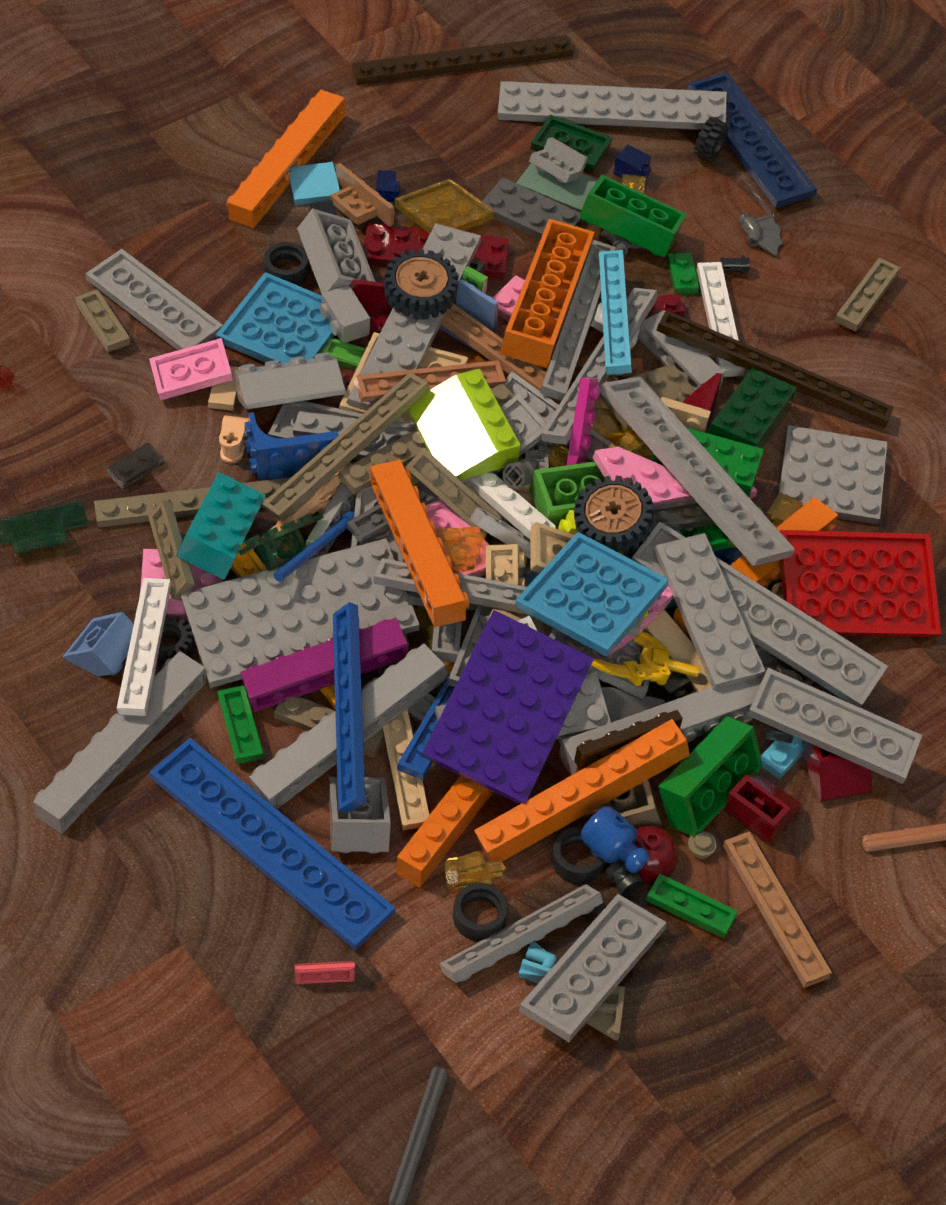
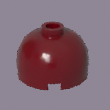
(662, 852)

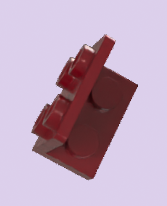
(373, 300)

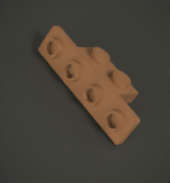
(359, 200)

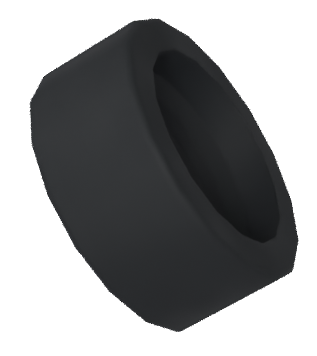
(288, 251)
(569, 872)
(484, 892)

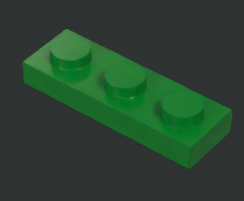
(240, 725)
(692, 906)

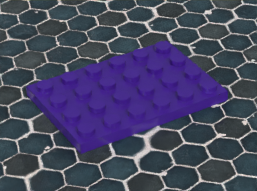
(507, 708)

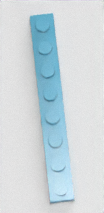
(614, 313)

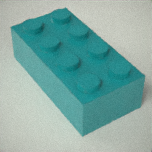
(220, 525)

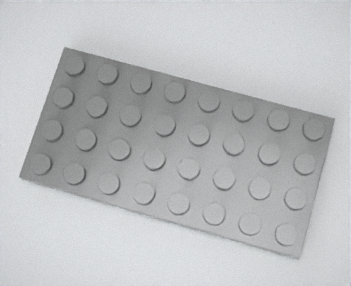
(262, 619)

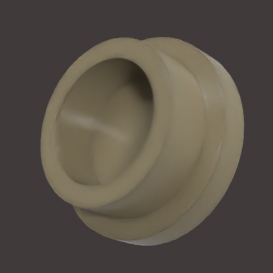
(702, 845)

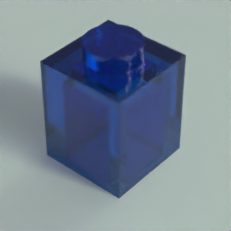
(632, 162)

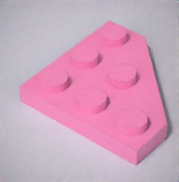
(656, 478)

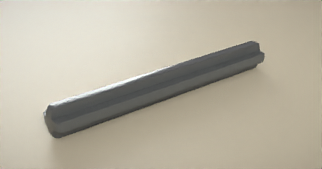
(418, 1136)

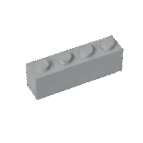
(690, 361)

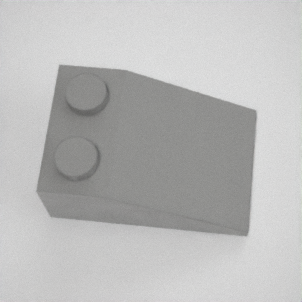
(365, 826)

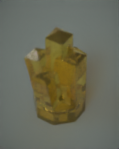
(471, 869)

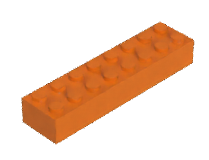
(547, 293)

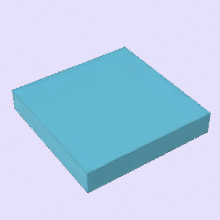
(313, 183)

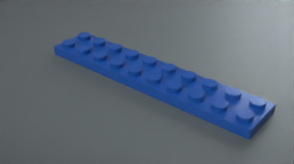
(273, 844)

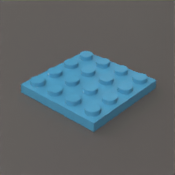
(277, 322)
(592, 593)

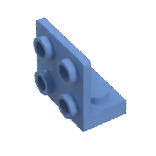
(477, 305)

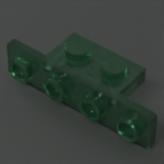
(41, 526)
(281, 546)

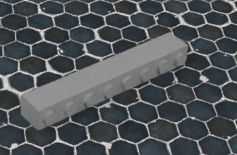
(699, 711)
(118, 745)
(316, 749)

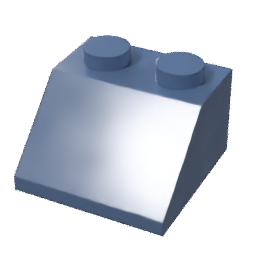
(102, 645)

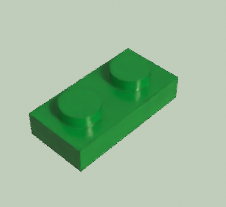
(682, 273)

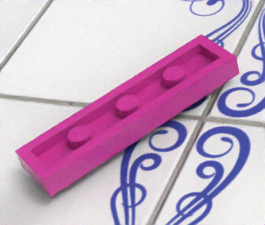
(583, 420)

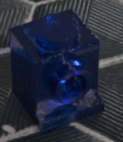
(388, 186)

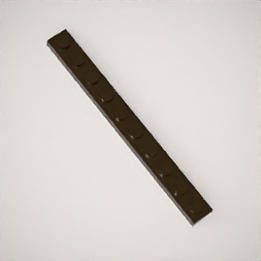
(462, 59)
(750, 357)

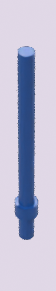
(314, 548)

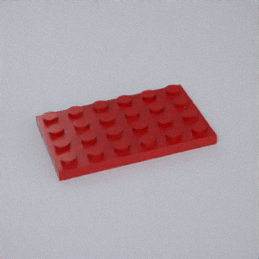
(863, 582)

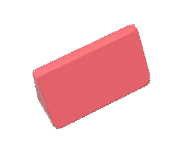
(324, 972)

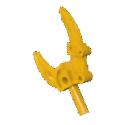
(653, 663)

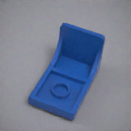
(281, 457)

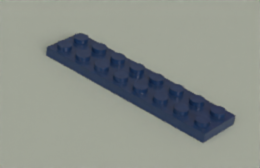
(758, 146)

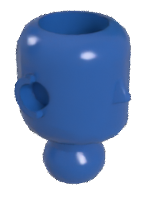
(613, 839)

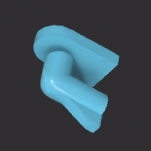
(534, 971)

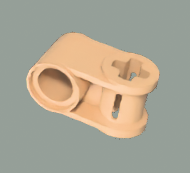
(232, 439)

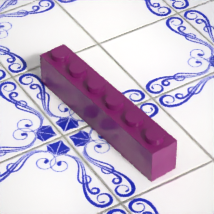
(314, 666)

